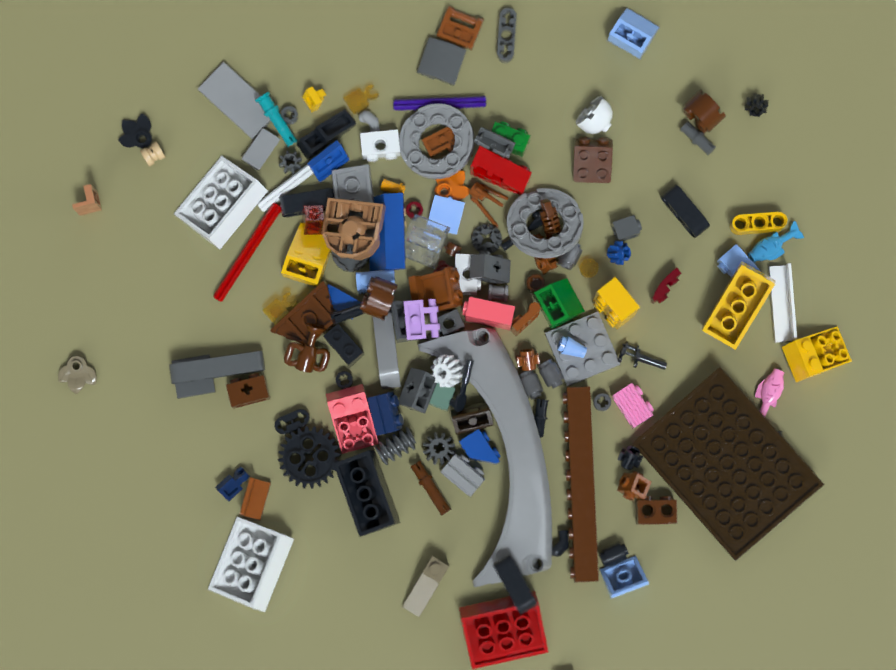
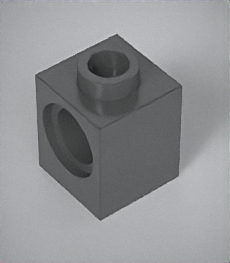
(626, 228)
(453, 316)

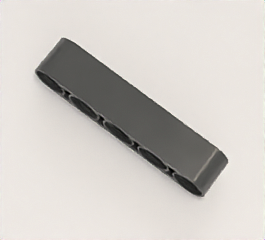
(216, 367)

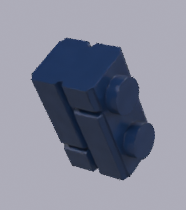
(385, 413)

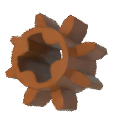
(527, 359)

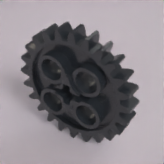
(295, 446)

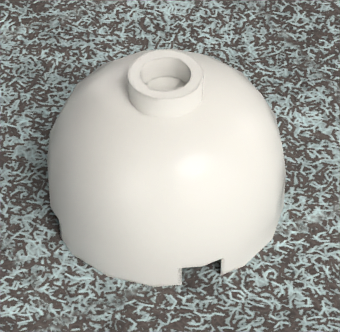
(596, 117)

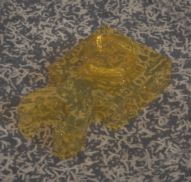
(358, 101)
(277, 310)

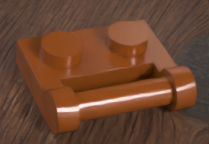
(459, 33)
(524, 321)

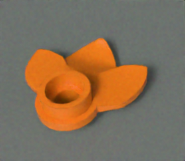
(454, 185)

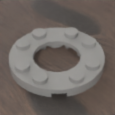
(415, 126)
(542, 248)

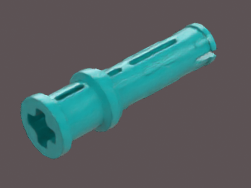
(271, 111)

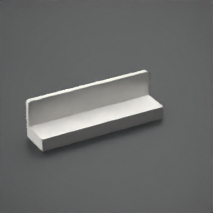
(783, 304)

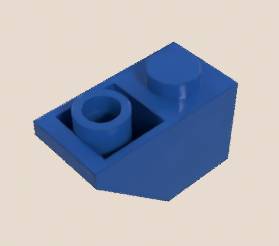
(478, 449)

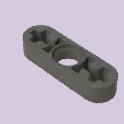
(502, 21)

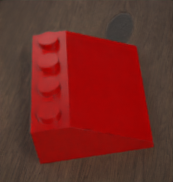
(501, 634)

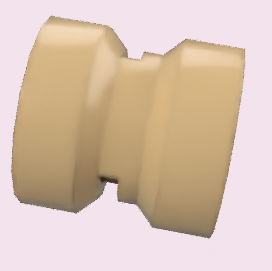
(152, 154)

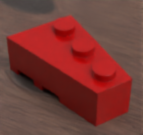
(500, 171)

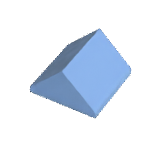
(623, 577)

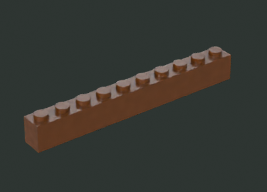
(581, 484)

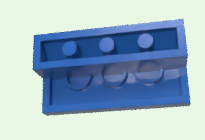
(391, 251)

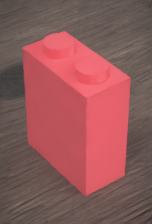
(488, 313)

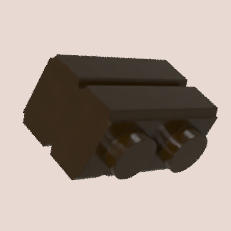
(472, 418)

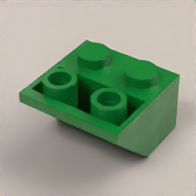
(558, 302)

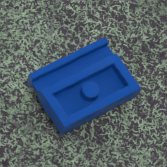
(328, 160)

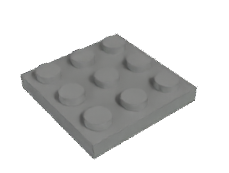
(599, 354)

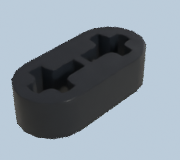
(290, 417)

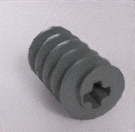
(396, 446)

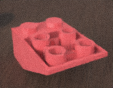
(352, 418)

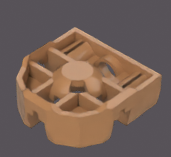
(338, 214)

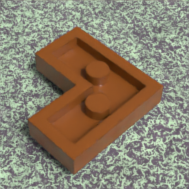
(440, 142)

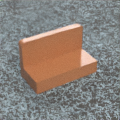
(92, 203)

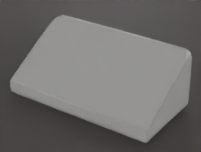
(260, 149)

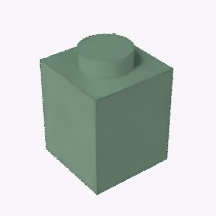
(442, 397)

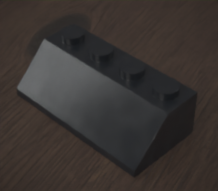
(366, 493)

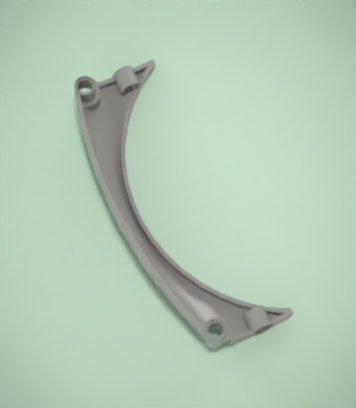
(529, 513)

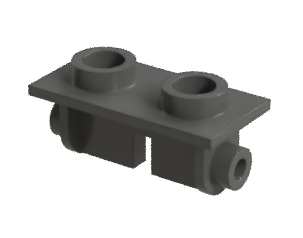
(494, 142)

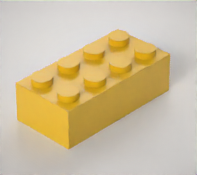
(738, 305)

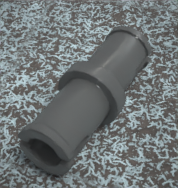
(698, 138)

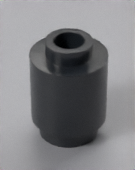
(613, 554)

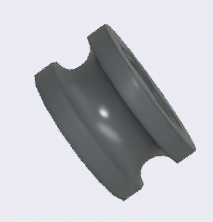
(292, 110)
(606, 398)

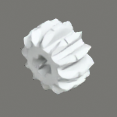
(446, 371)

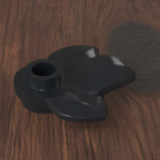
(134, 131)

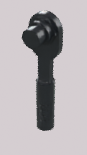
(533, 226)
(459, 403)

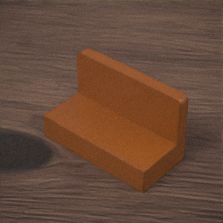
(255, 498)

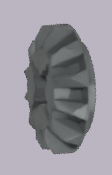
(486, 229)

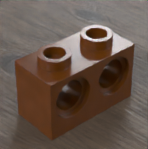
(656, 516)

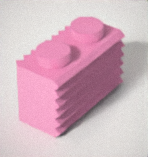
(633, 405)

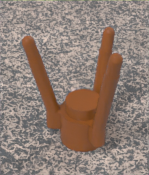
(480, 192)

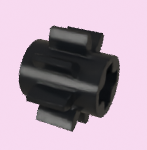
(756, 105)
(630, 458)

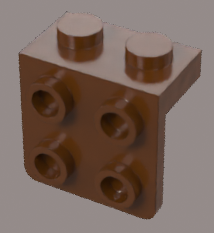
(593, 160)

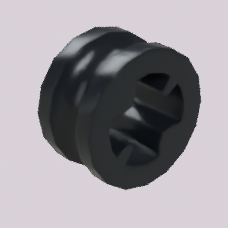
(338, 381)

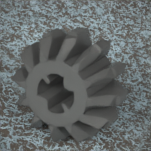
(436, 442)

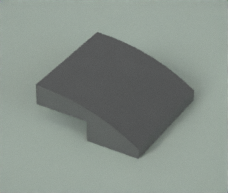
(441, 61)

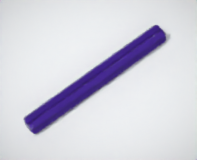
(456, 102)

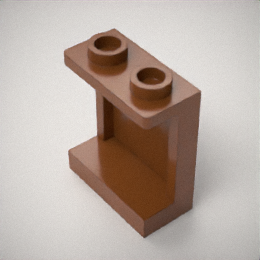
(439, 285)

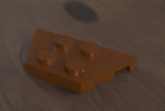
(312, 309)

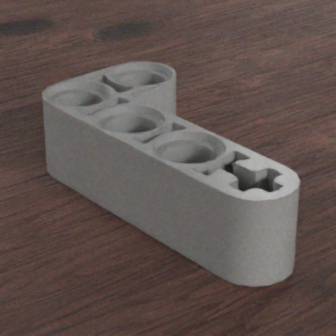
(386, 352)

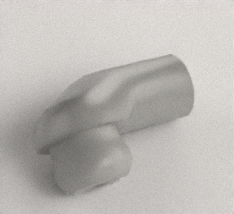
(369, 118)

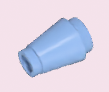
(571, 347)

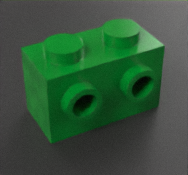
(518, 136)

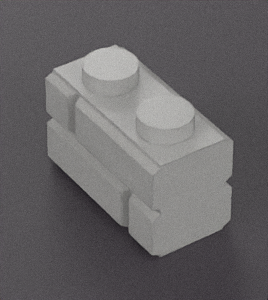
(463, 475)

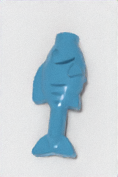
(770, 247)

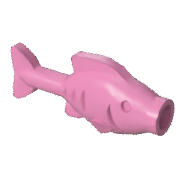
(770, 390)

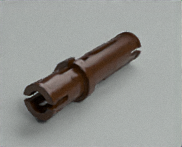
(431, 489)

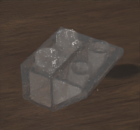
(425, 240)

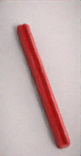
(247, 252)

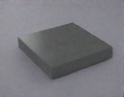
(194, 388)

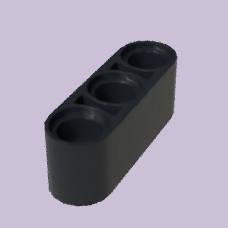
(293, 204)
(685, 211)
(515, 584)

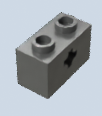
(490, 268)
(417, 390)

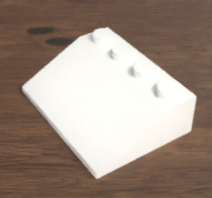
(221, 202)
(250, 564)

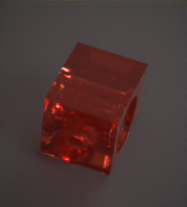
(313, 219)

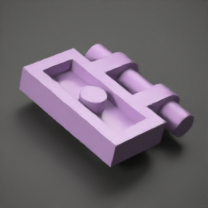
(415, 319)

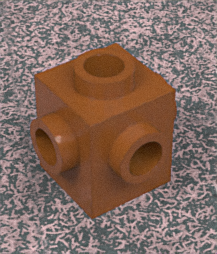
(633, 486)

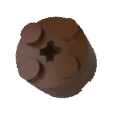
(703, 111)
(379, 298)

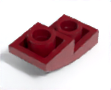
(661, 292)

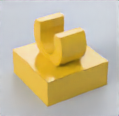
(313, 98)

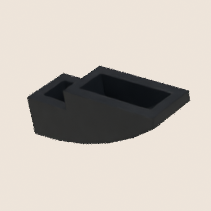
(326, 134)

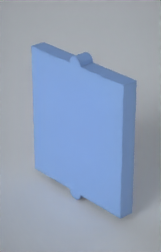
(447, 212)

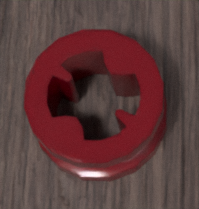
(409, 207)

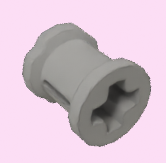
(498, 292)

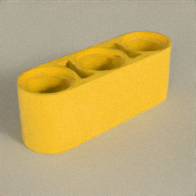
(766, 218)

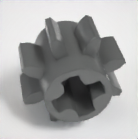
(288, 157)

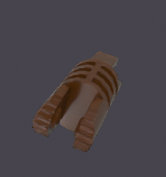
(549, 219)

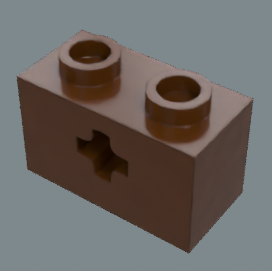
(258, 394)

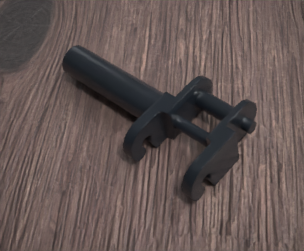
(640, 357)

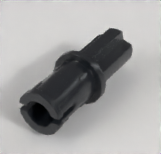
(540, 415)

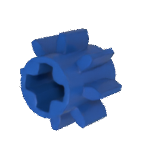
(618, 252)

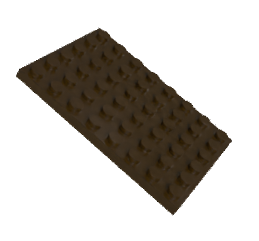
(728, 464)

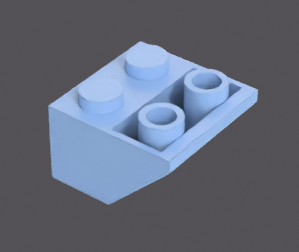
(633, 33)

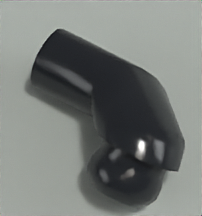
(562, 545)

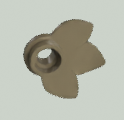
(77, 377)

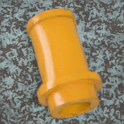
(392, 187)

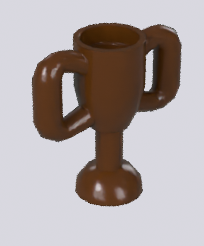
(307, 354)

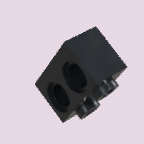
(343, 345)

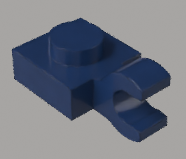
(230, 486)

